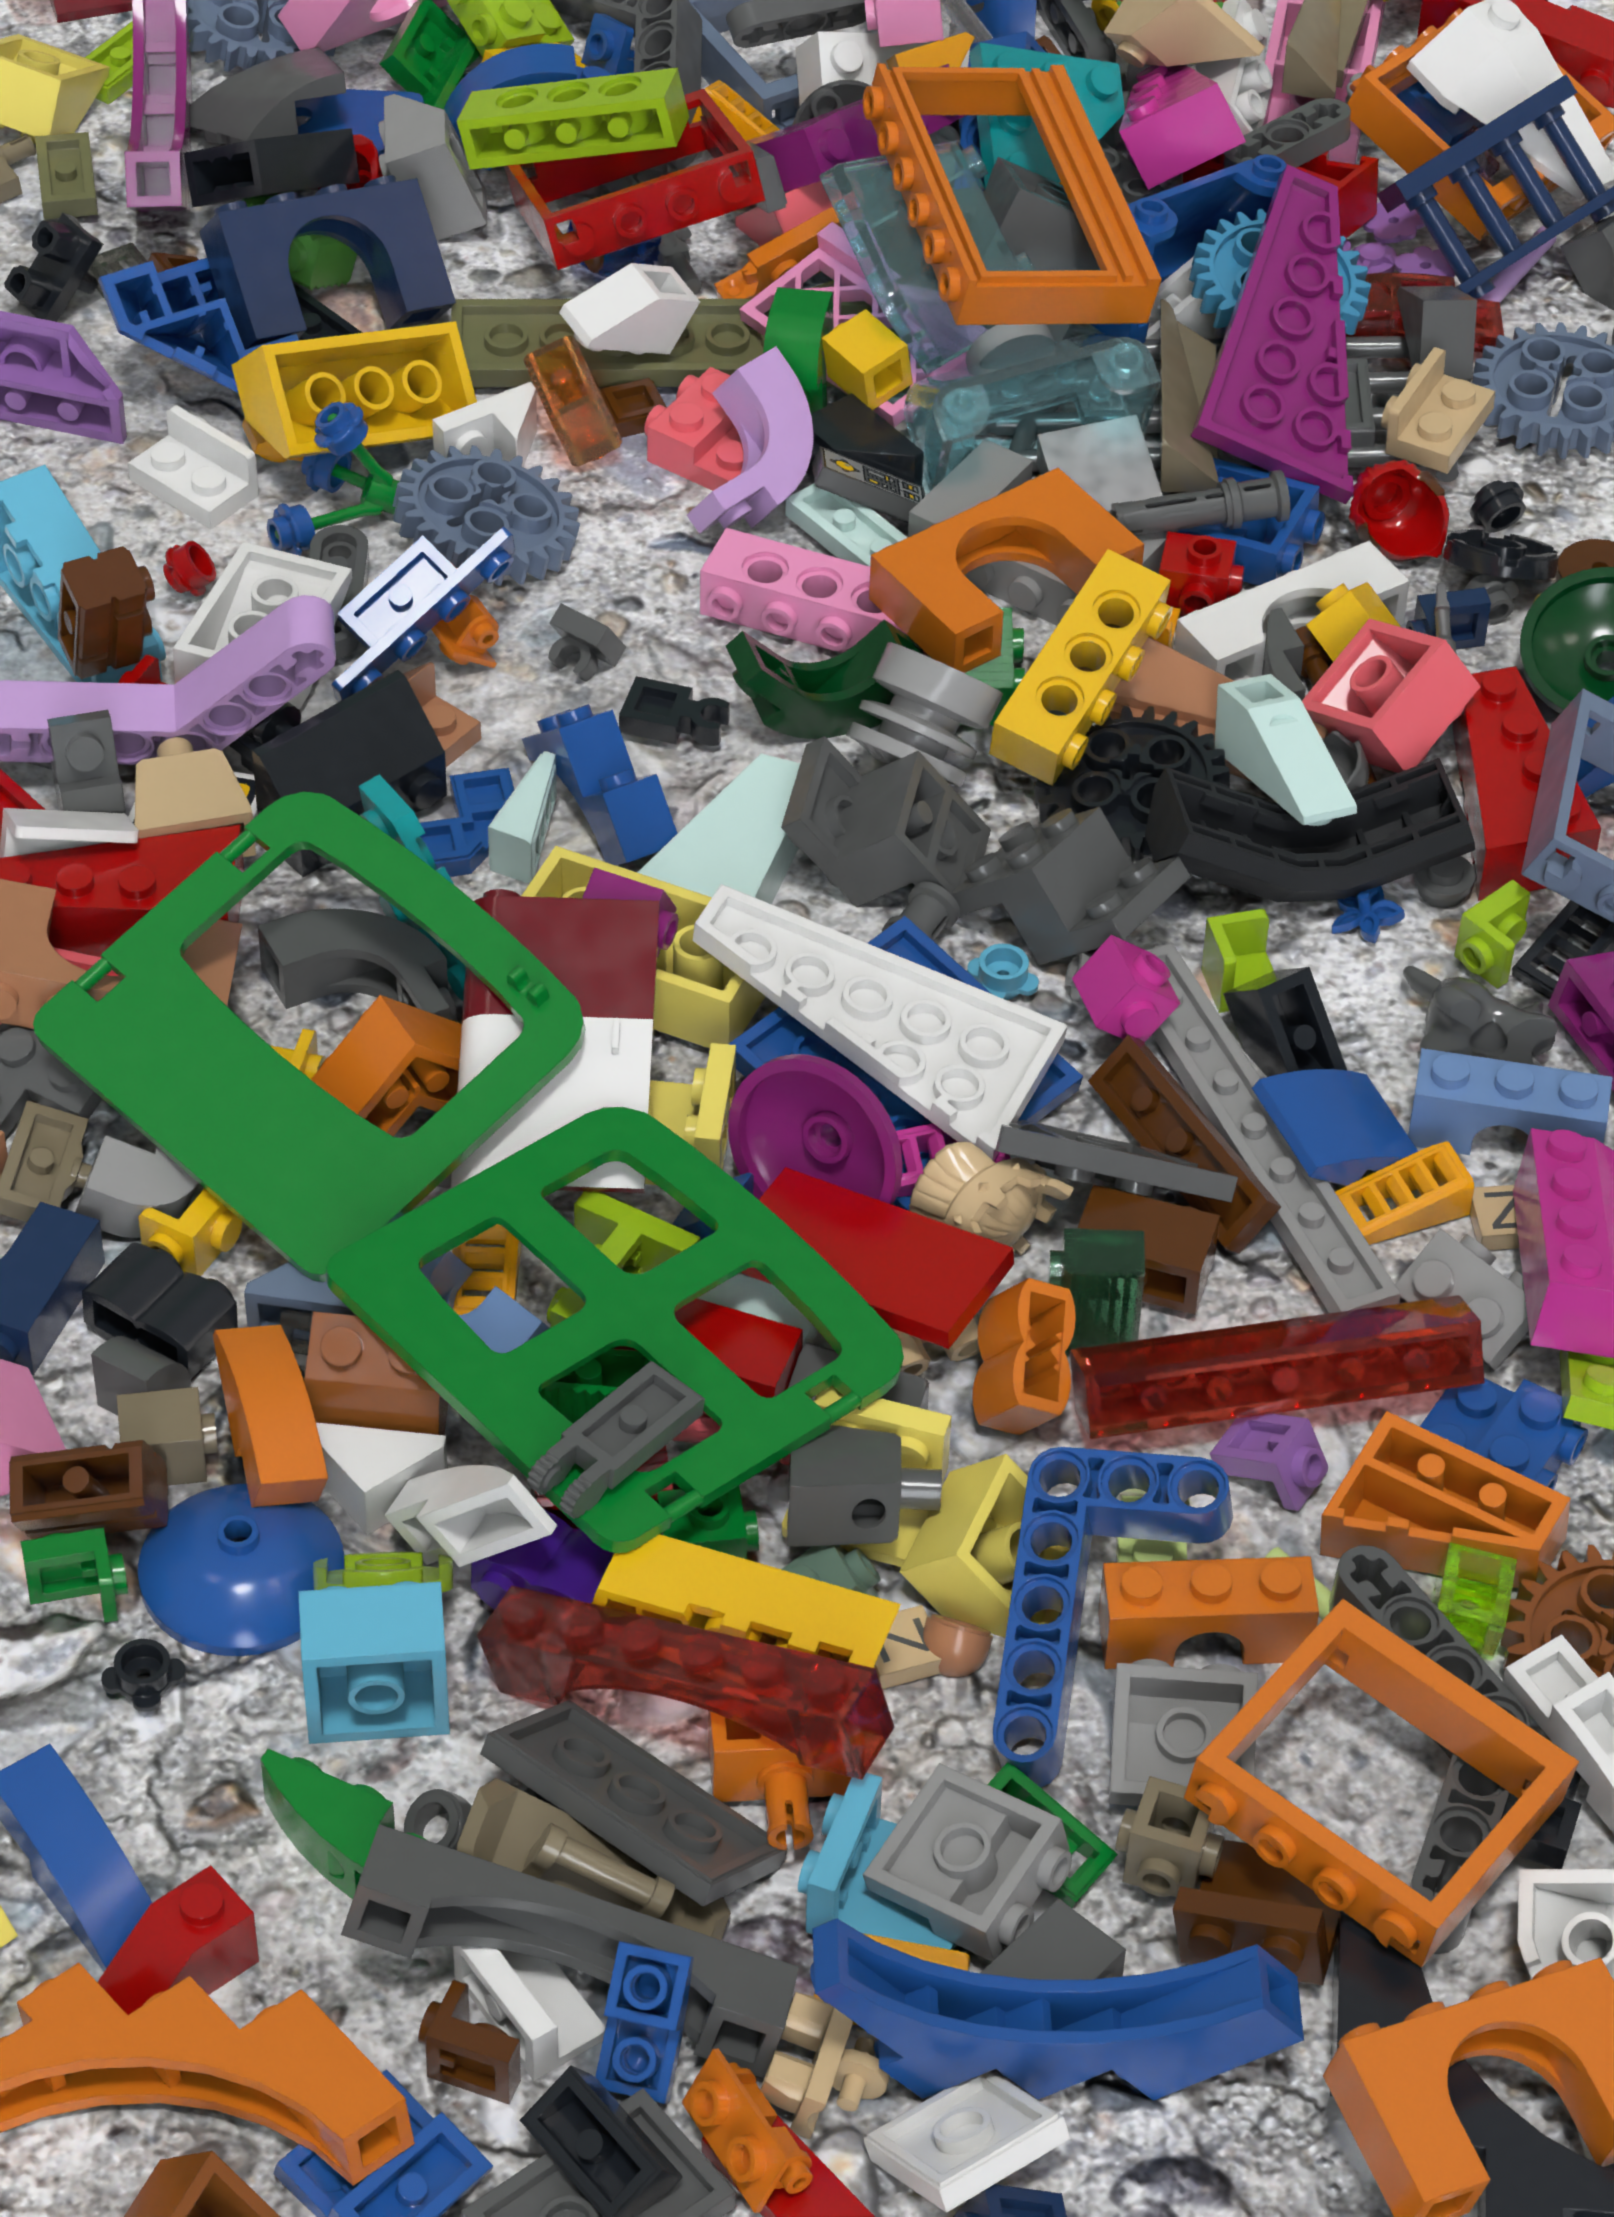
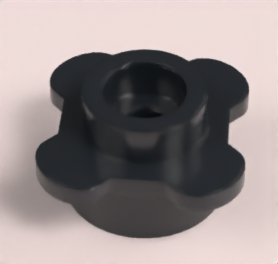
(139, 1659)

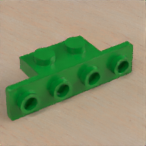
(429, 53)

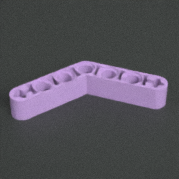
(206, 707)

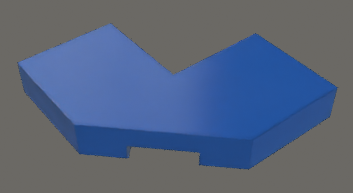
(462, 841)

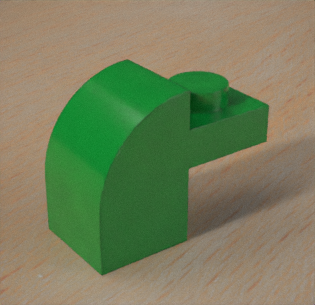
(796, 327)

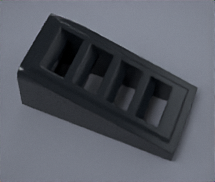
(1554, 937)

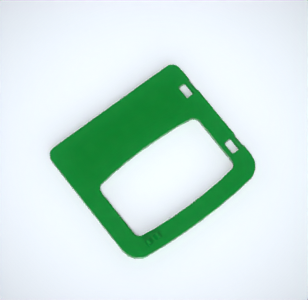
(242, 1114)

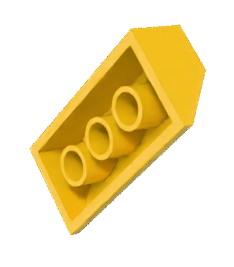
(393, 375)

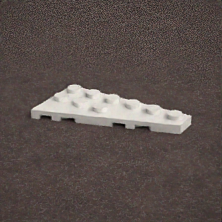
(921, 1034)

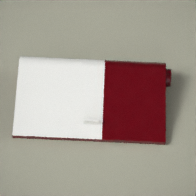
(609, 963)

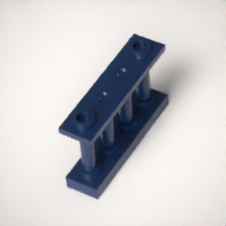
(1461, 166)

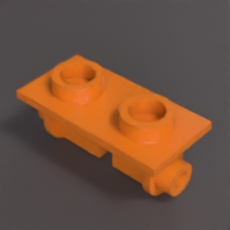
(469, 635)
(739, 2130)

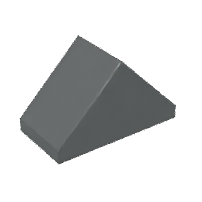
(1443, 320)

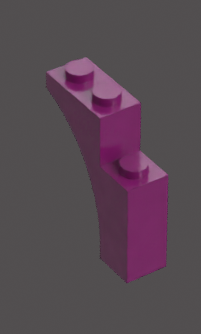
(829, 139)

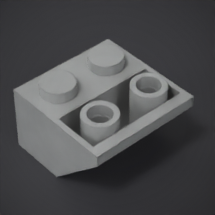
(426, 147)

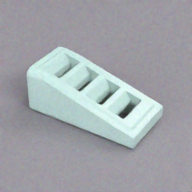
(523, 822)

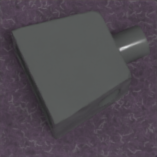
(852, 1488)

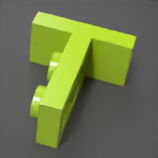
(626, 1236)

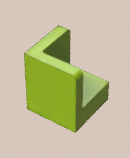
(1234, 952)

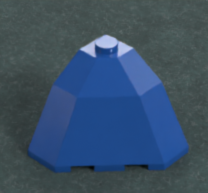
(178, 317)

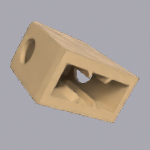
(188, 792)

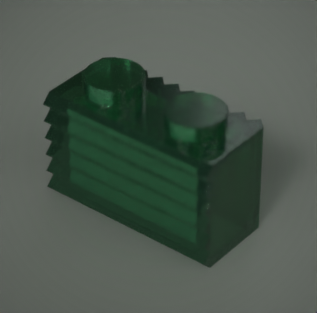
(1105, 1281)

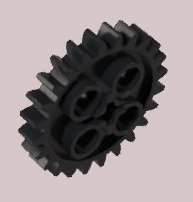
(1123, 768)

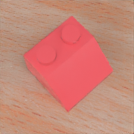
(1392, 693)

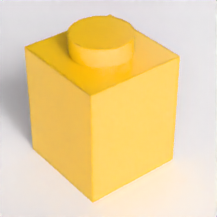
(867, 359)
(1345, 614)

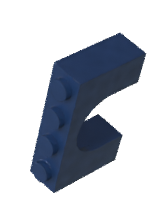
(379, 222)
(45, 1280)

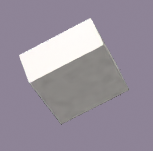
(1103, 459)

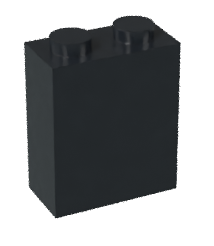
(271, 167)

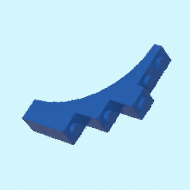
(1047, 2035)

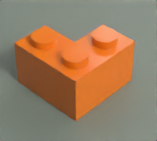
(394, 1064)

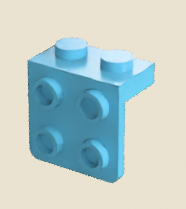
(835, 1875)

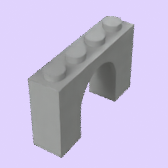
(984, 475)

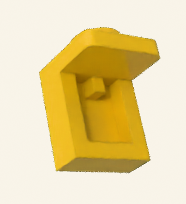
(196, 1236)

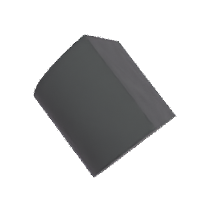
(129, 1368)

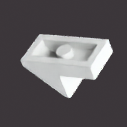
(497, 422)

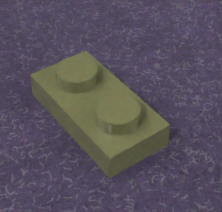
(66, 175)

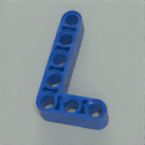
(1062, 1582)

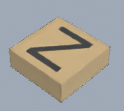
(1494, 1217)
(904, 1652)

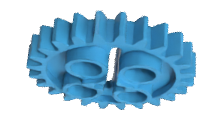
(1224, 259)

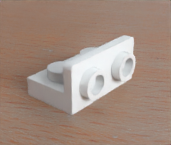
(197, 469)

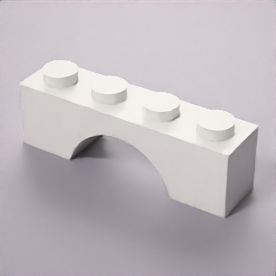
(1233, 631)

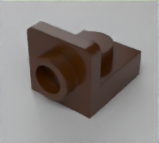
(469, 2054)

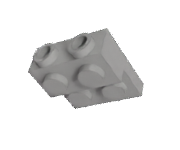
(1167, 1720)
(971, 1861)

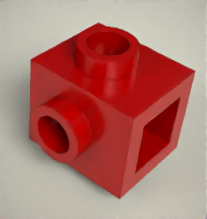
(1199, 571)

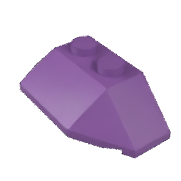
(56, 380)

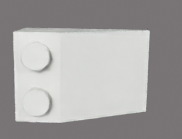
(246, 592)

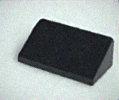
(599, 2145)

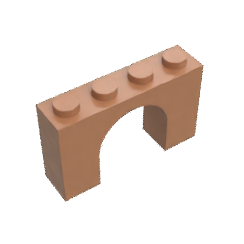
(35, 972)

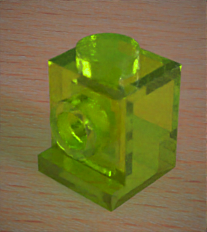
(1471, 1606)

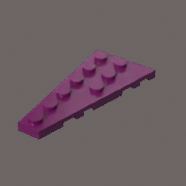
(1284, 354)

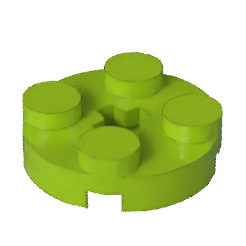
(383, 1569)

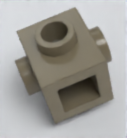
(1167, 1841)

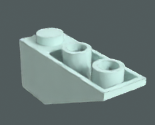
(1280, 750)

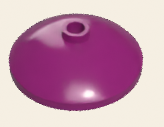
(817, 1122)

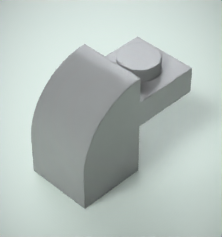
(130, 1180)

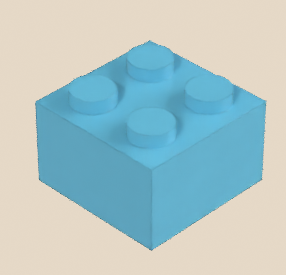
(374, 1662)

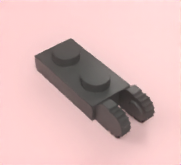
(617, 1437)

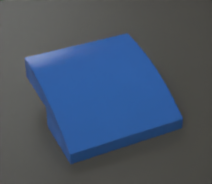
(1334, 1122)
(413, 2184)

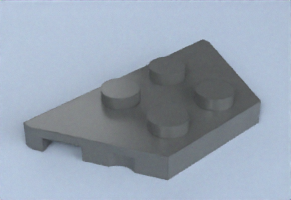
(1126, 1165)

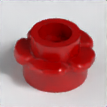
(189, 568)

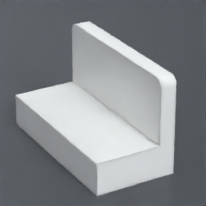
(49, 830)
(531, 2003)

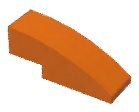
(270, 1416)

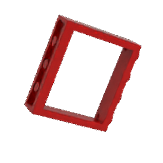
(645, 208)

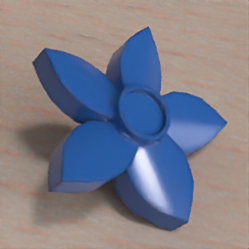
(1368, 912)

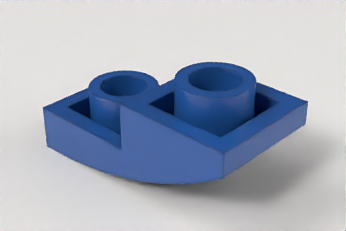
(644, 2021)

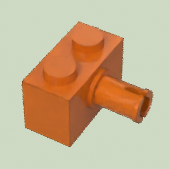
(757, 1768)

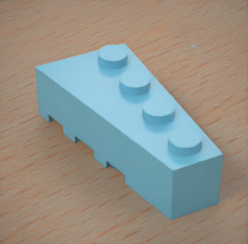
(35, 540)

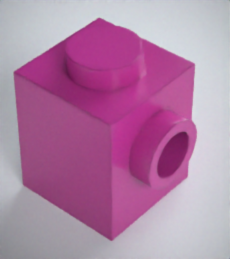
(1126, 989)

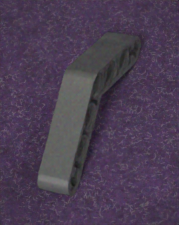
(665, 38)
(1461, 1820)

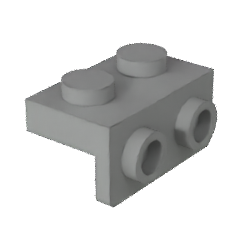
(1465, 1270)

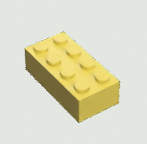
(694, 991)

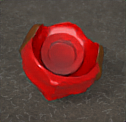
(1400, 511)

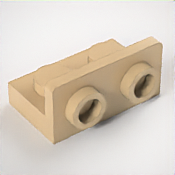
(1435, 415)

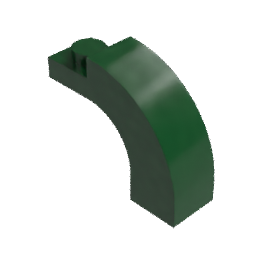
(815, 696)

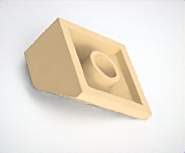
(1178, 33)

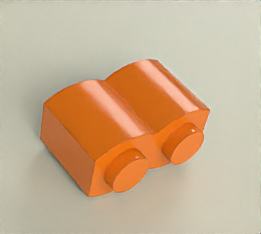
(1024, 1357)

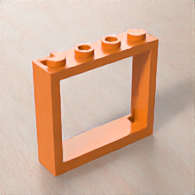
(1413, 143)
(1434, 1704)

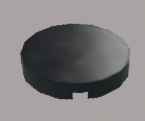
(1501, 557)

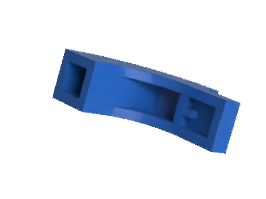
(516, 68)

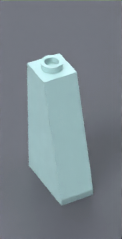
(735, 836)

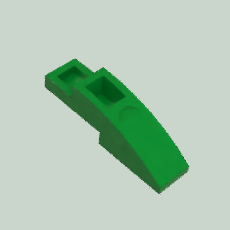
(325, 1816)

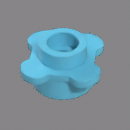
(1004, 971)

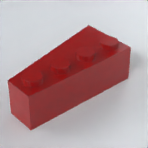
(115, 884)

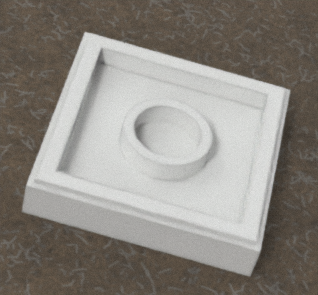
(966, 2139)

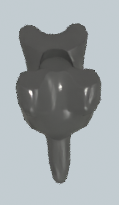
(1475, 1023)

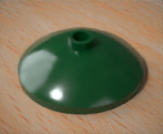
(1569, 637)

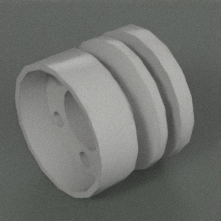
(924, 711)

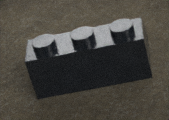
(349, 744)

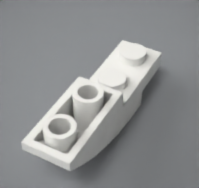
(1244, 80)
(1573, 1712)

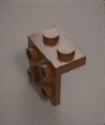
(1256, 1905)

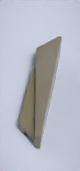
(1322, 46)
(1185, 372)

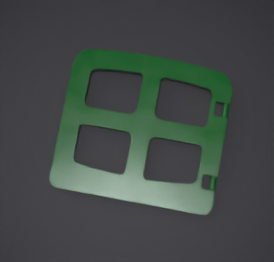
(500, 1391)

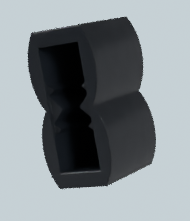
(159, 1306)

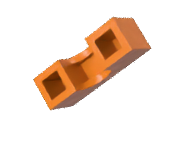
(1160, 1604)

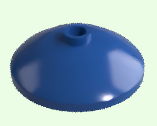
(231, 1593)

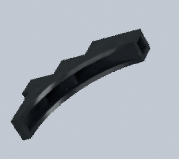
(1525, 2167)

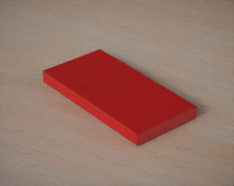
(904, 1265)

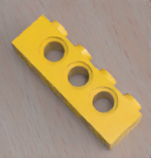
(1114, 594)

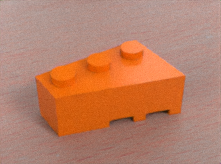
(1423, 1491)

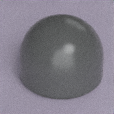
(435, 1803)

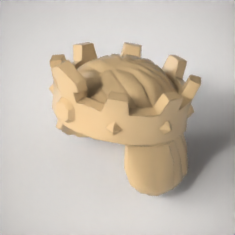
(985, 1196)

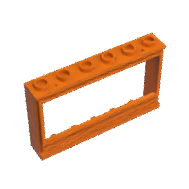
(1127, 275)

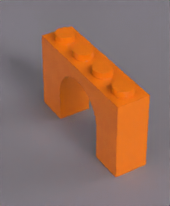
(1039, 523)
(1398, 2096)

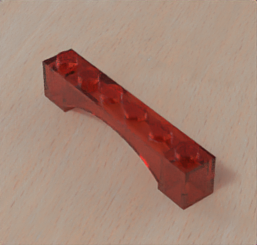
(805, 1702)

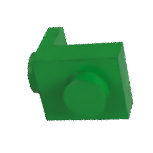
(73, 1567)

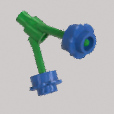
(340, 430)

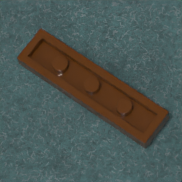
(1169, 1121)

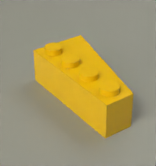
(746, 1600)

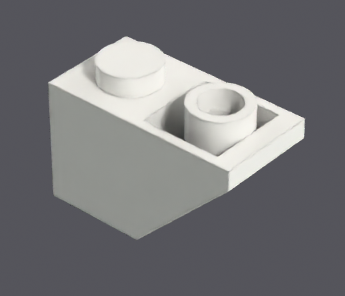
(632, 311)

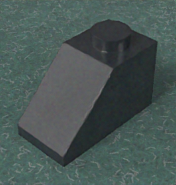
(863, 435)
(1284, 1023)

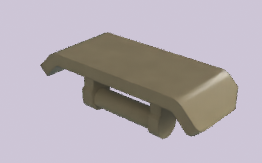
(551, 1845)

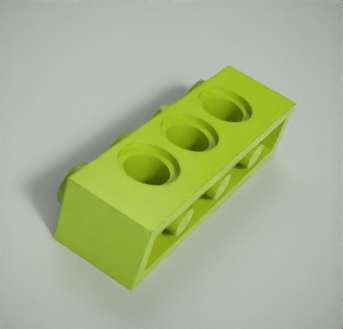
(573, 118)

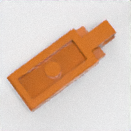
(775, 258)

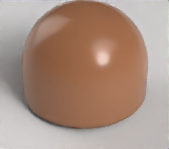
(957, 1643)

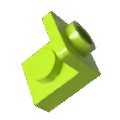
(1491, 932)

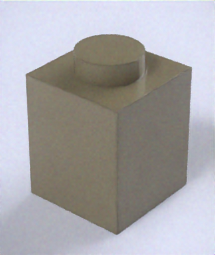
(173, 1428)

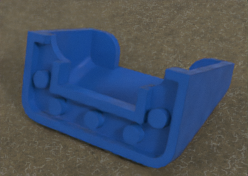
(1179, 216)

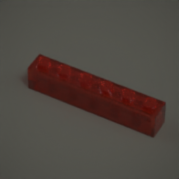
(1276, 1366)

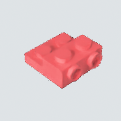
(695, 434)

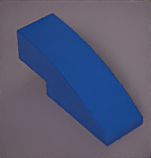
(72, 1852)

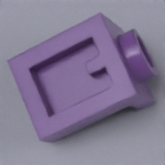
(1275, 1451)

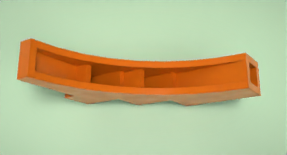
(182, 2050)

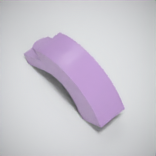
(775, 437)

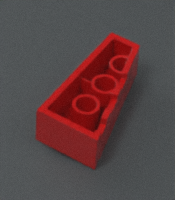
(1574, 36)
(1501, 762)

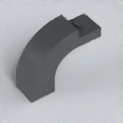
(353, 953)

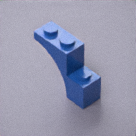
(593, 763)

